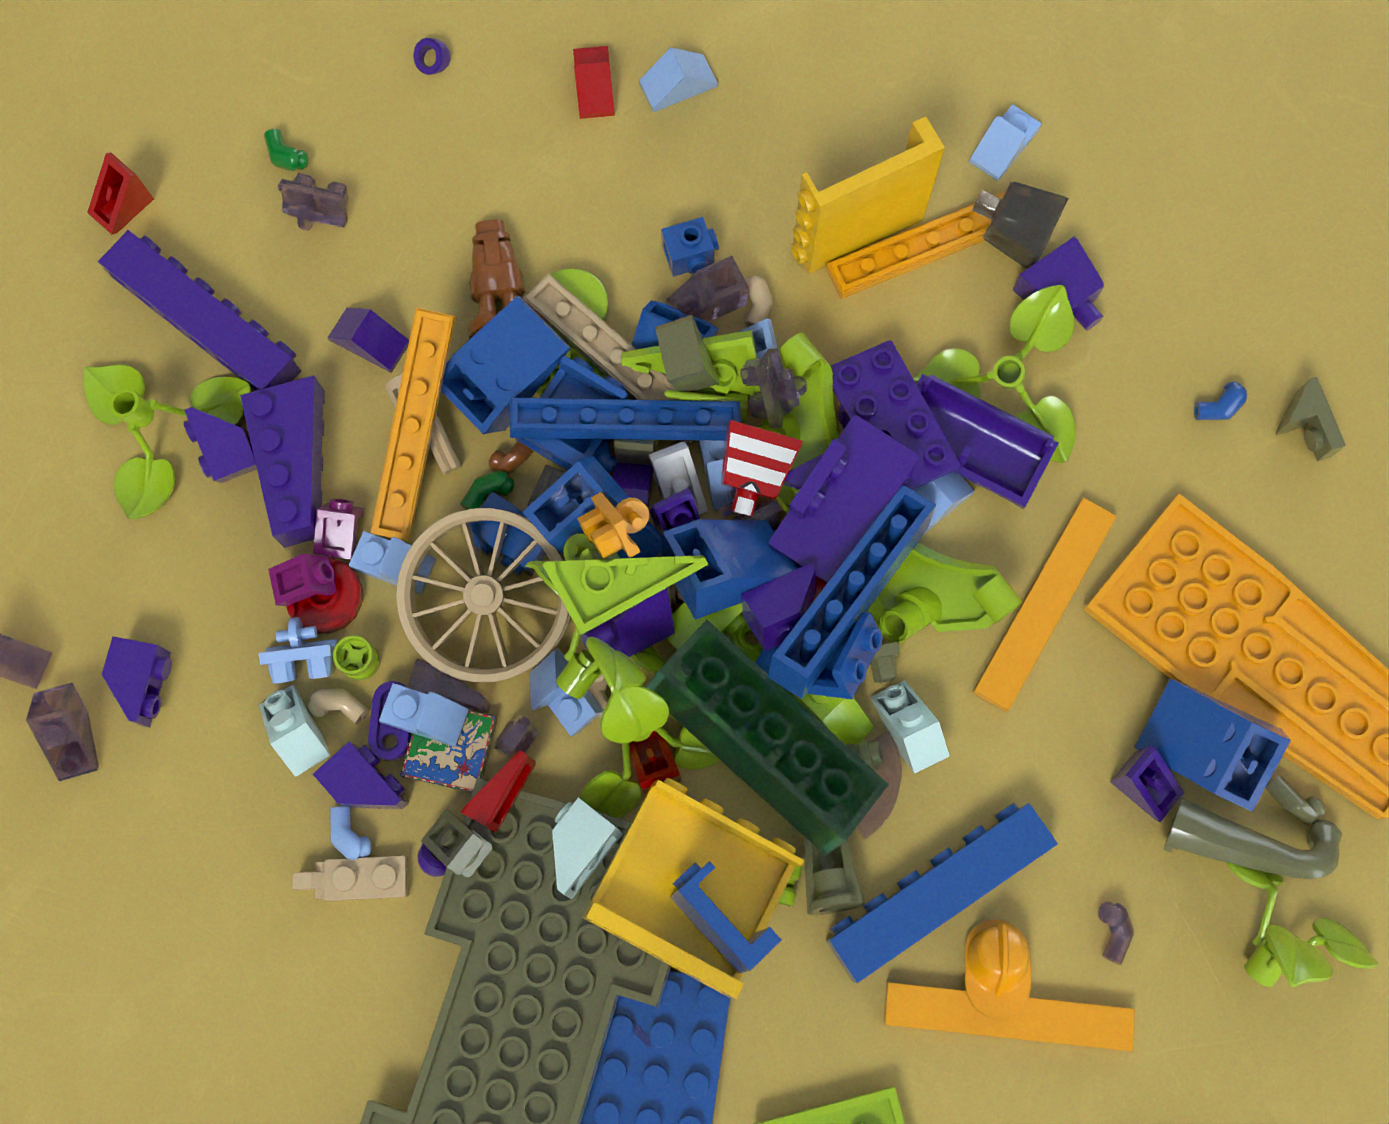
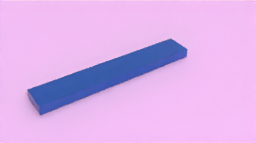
(621, 419)

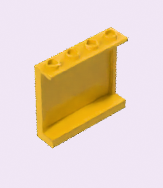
(868, 203)
(657, 849)

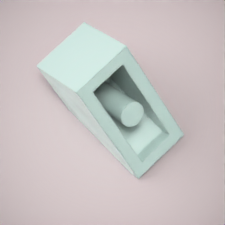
(580, 845)

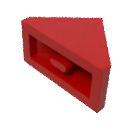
(117, 195)
(653, 761)

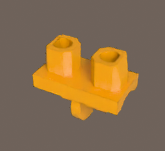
(609, 525)

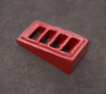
(496, 798)

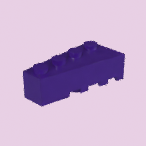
(287, 449)

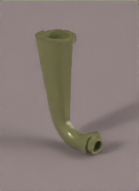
(1220, 839)
(832, 878)

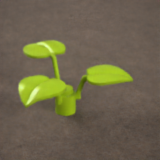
(1041, 321)
(117, 396)
(587, 666)
(629, 718)
(1283, 953)

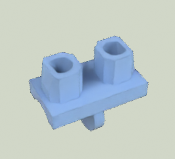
(282, 658)

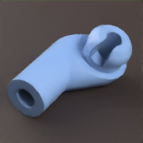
(344, 838)

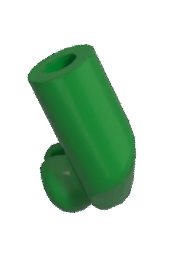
(283, 155)

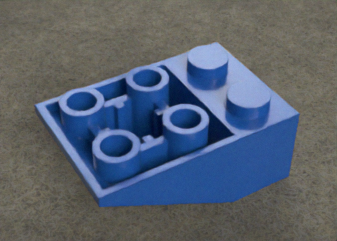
(502, 363)
(570, 497)
(736, 558)
(1214, 743)

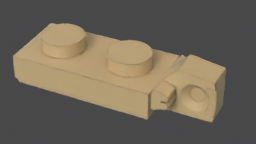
(356, 879)

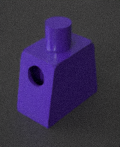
(1072, 269)
(637, 626)

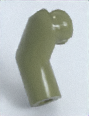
(1289, 799)

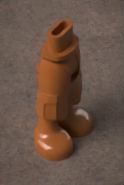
(493, 272)

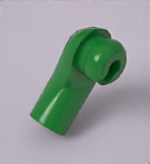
(484, 485)

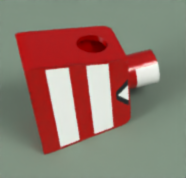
(755, 464)

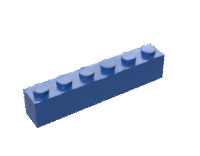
(850, 592)
(940, 892)

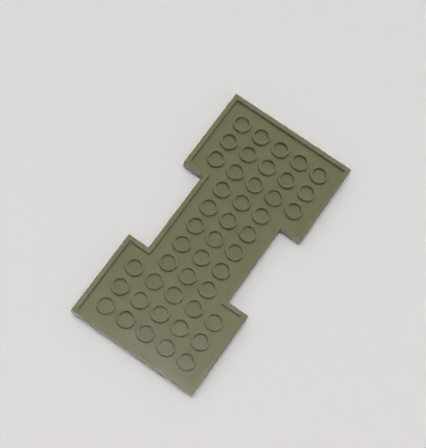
(527, 987)

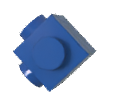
(689, 246)

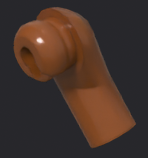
(509, 462)

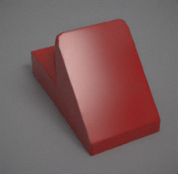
(593, 82)

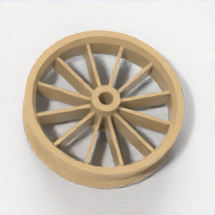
(481, 595)

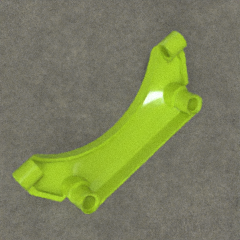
(927, 584)

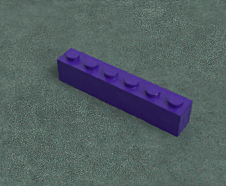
(198, 314)

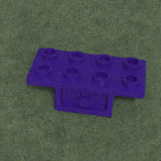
(886, 396)
(843, 497)

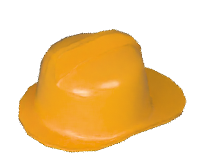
(997, 969)

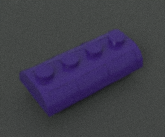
(989, 443)

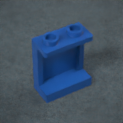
(574, 381)
(847, 666)
(718, 930)

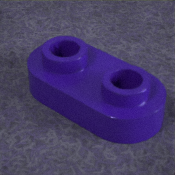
(379, 732)

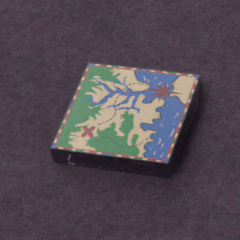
(449, 765)

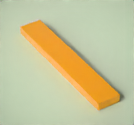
(907, 251)
(412, 424)
(1044, 605)
(1038, 1021)

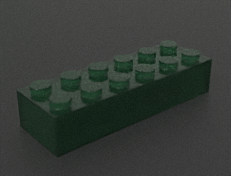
(767, 738)

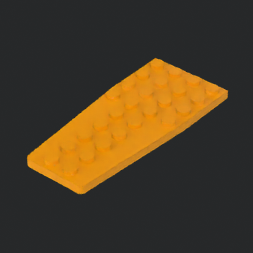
(1249, 637)

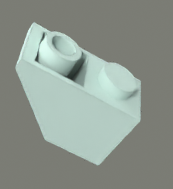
(911, 726)
(293, 730)

